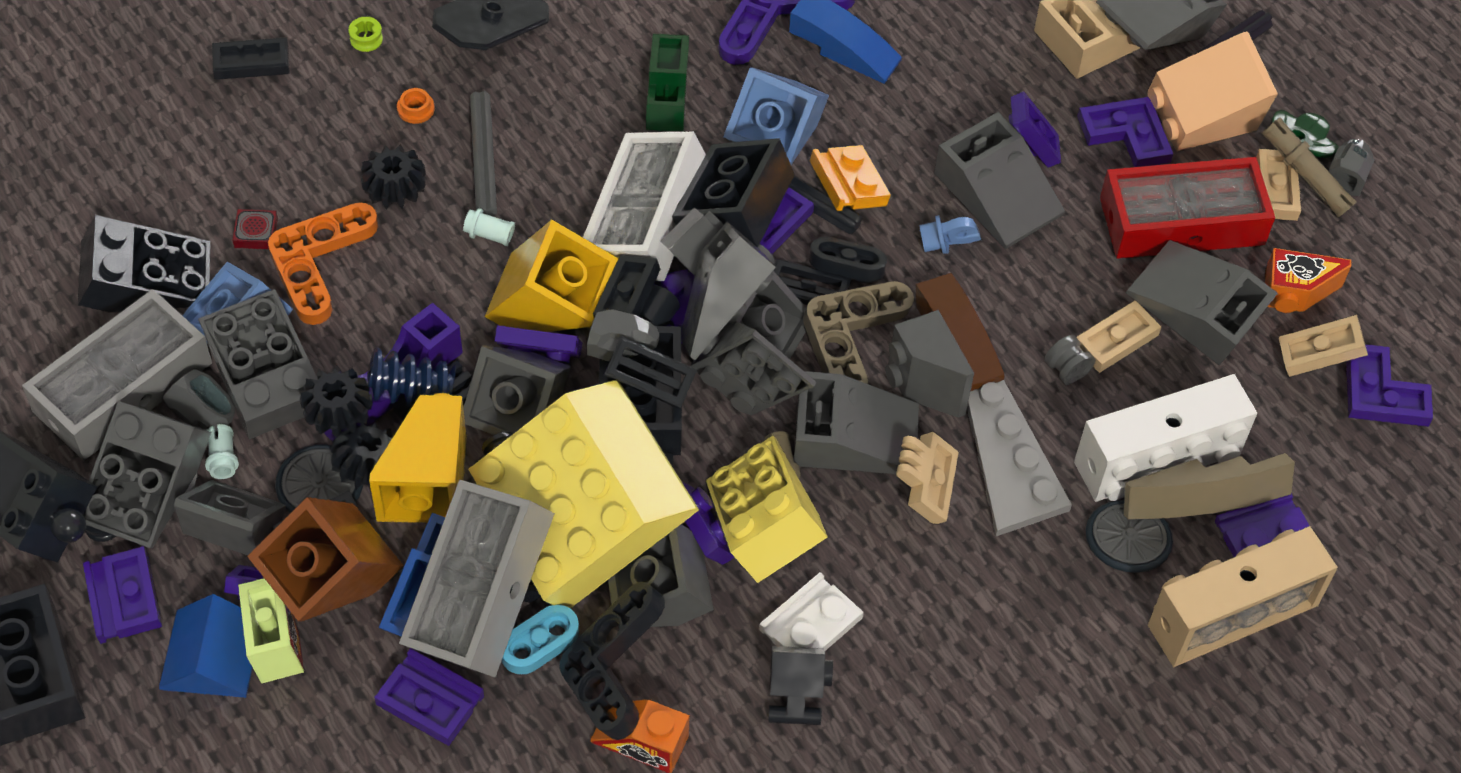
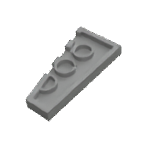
(1014, 468)

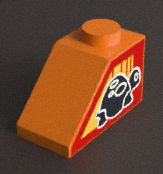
(1303, 278)
(655, 740)

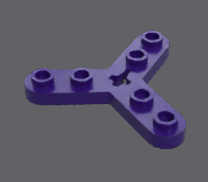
(751, 24)

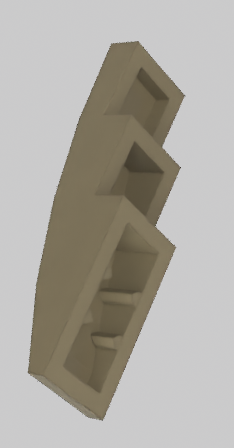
(1202, 490)

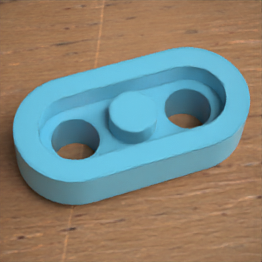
(536, 638)

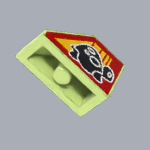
(269, 632)

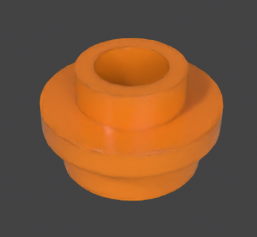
(415, 97)

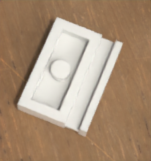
(812, 617)

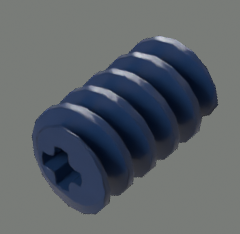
(406, 377)

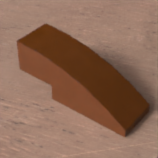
(961, 318)

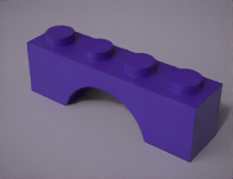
(425, 335)

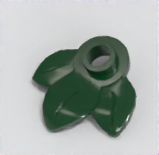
(1312, 129)

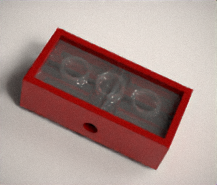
(1188, 203)

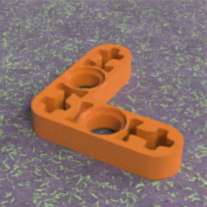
(302, 256)

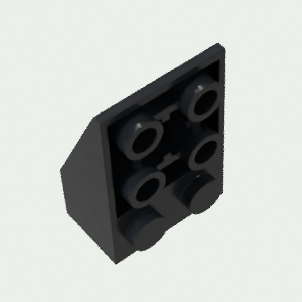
(129, 260)

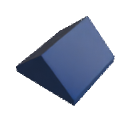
(207, 650)

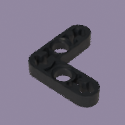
(599, 656)

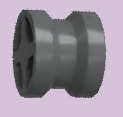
(1069, 359)

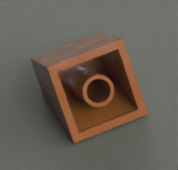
(324, 558)

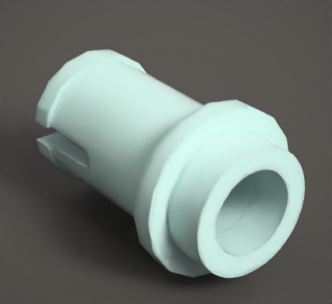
(488, 227)
(221, 457)

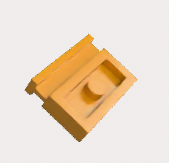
(850, 177)

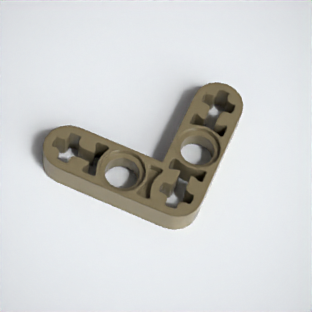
(840, 323)

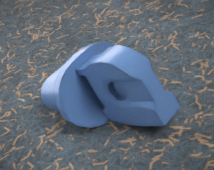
(941, 235)

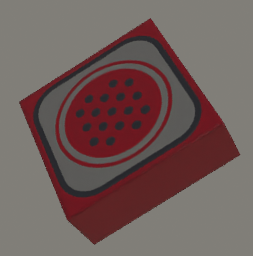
(254, 228)

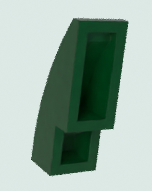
(667, 82)

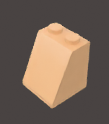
(1213, 94)

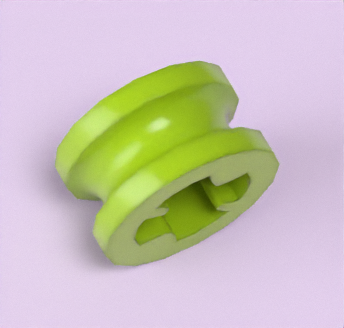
(365, 43)

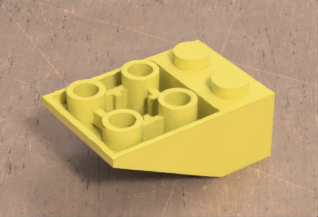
(764, 510)

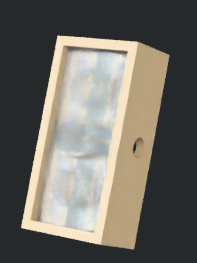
(1241, 595)

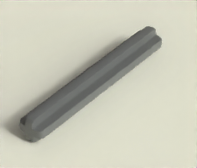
(483, 152)

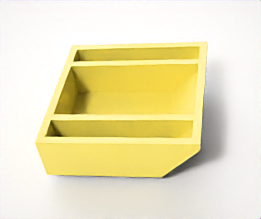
(601, 478)

